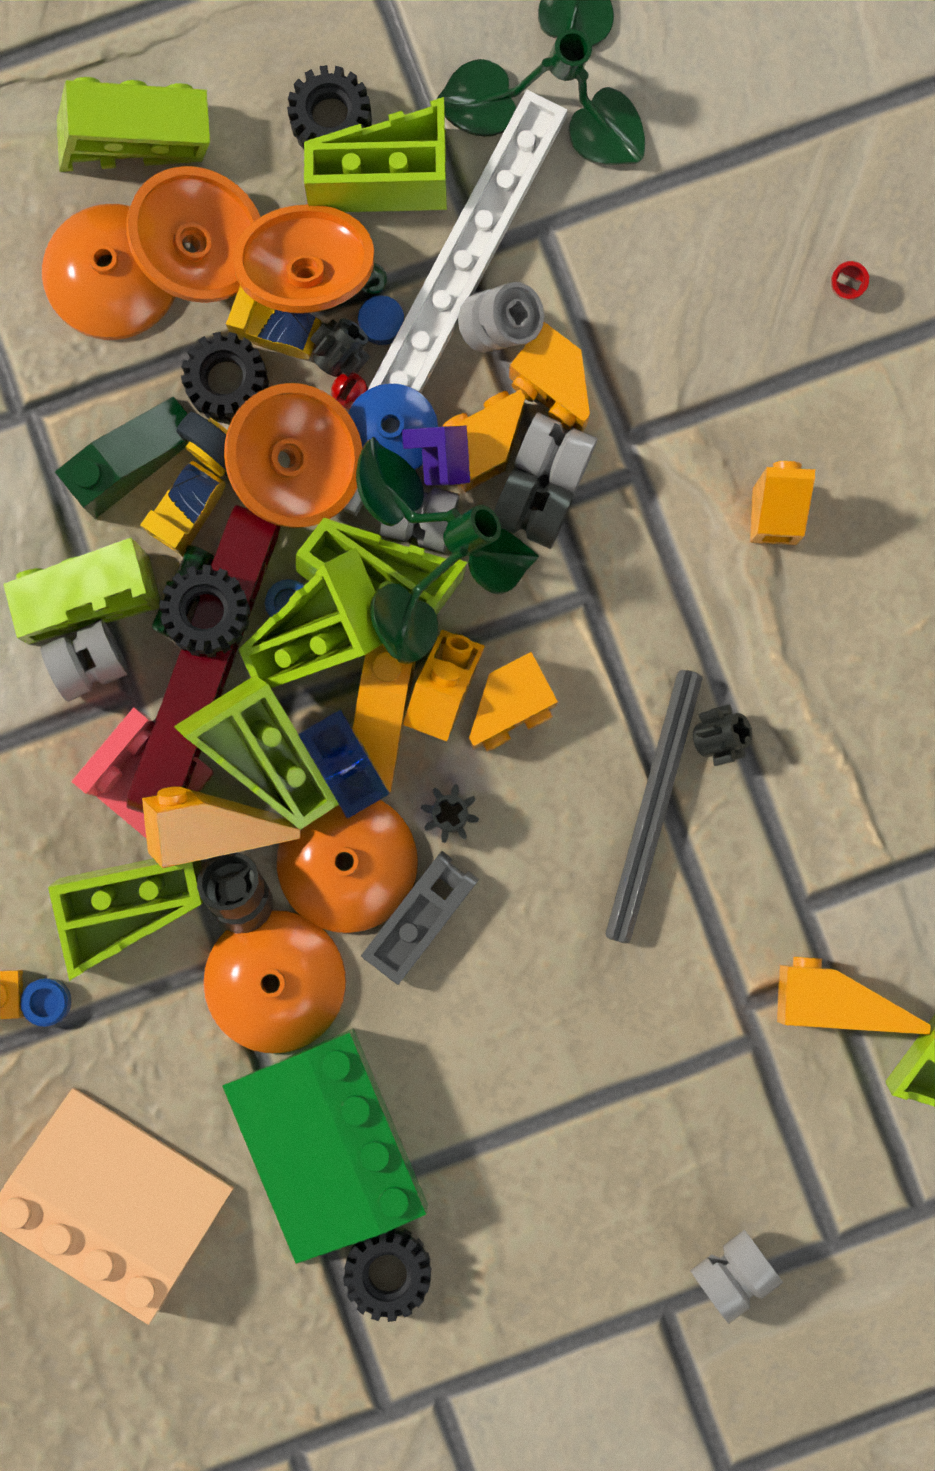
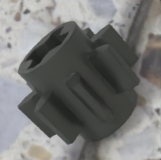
(340, 347)
(722, 735)
(436, 811)

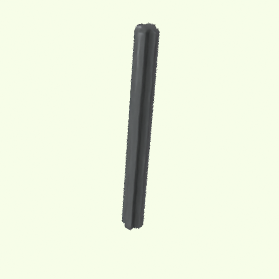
(654, 806)

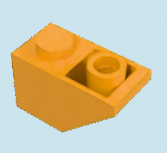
(554, 375)
(491, 435)
(781, 503)
(443, 685)
(511, 698)

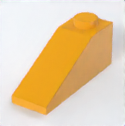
(382, 708)
(198, 826)
(832, 1000)

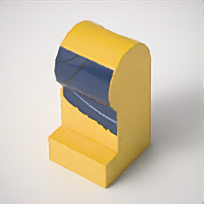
(272, 328)
(184, 508)

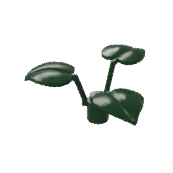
(601, 132)
(496, 557)

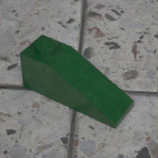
(124, 457)

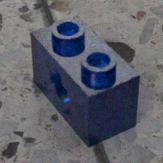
(344, 762)

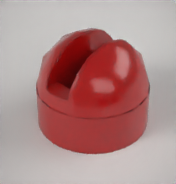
(853, 271)
(341, 383)

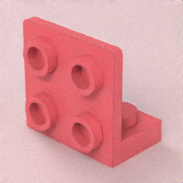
(115, 763)

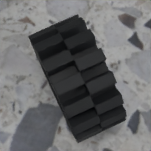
(325, 87)
(212, 353)
(197, 583)
(394, 1302)

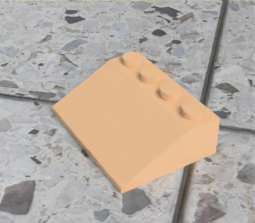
(110, 1205)

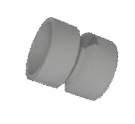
(501, 317)
(555, 452)
(428, 534)
(69, 668)
(736, 1276)

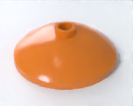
(195, 209)
(303, 258)
(94, 299)
(320, 447)
(367, 892)
(309, 988)

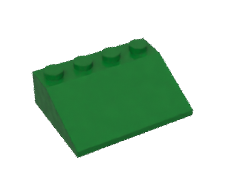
(326, 1148)

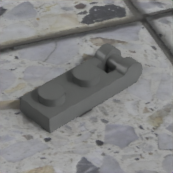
(418, 919)

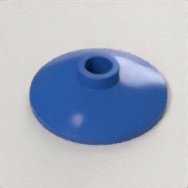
(394, 402)

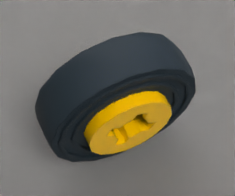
(204, 441)

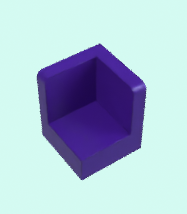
(443, 453)

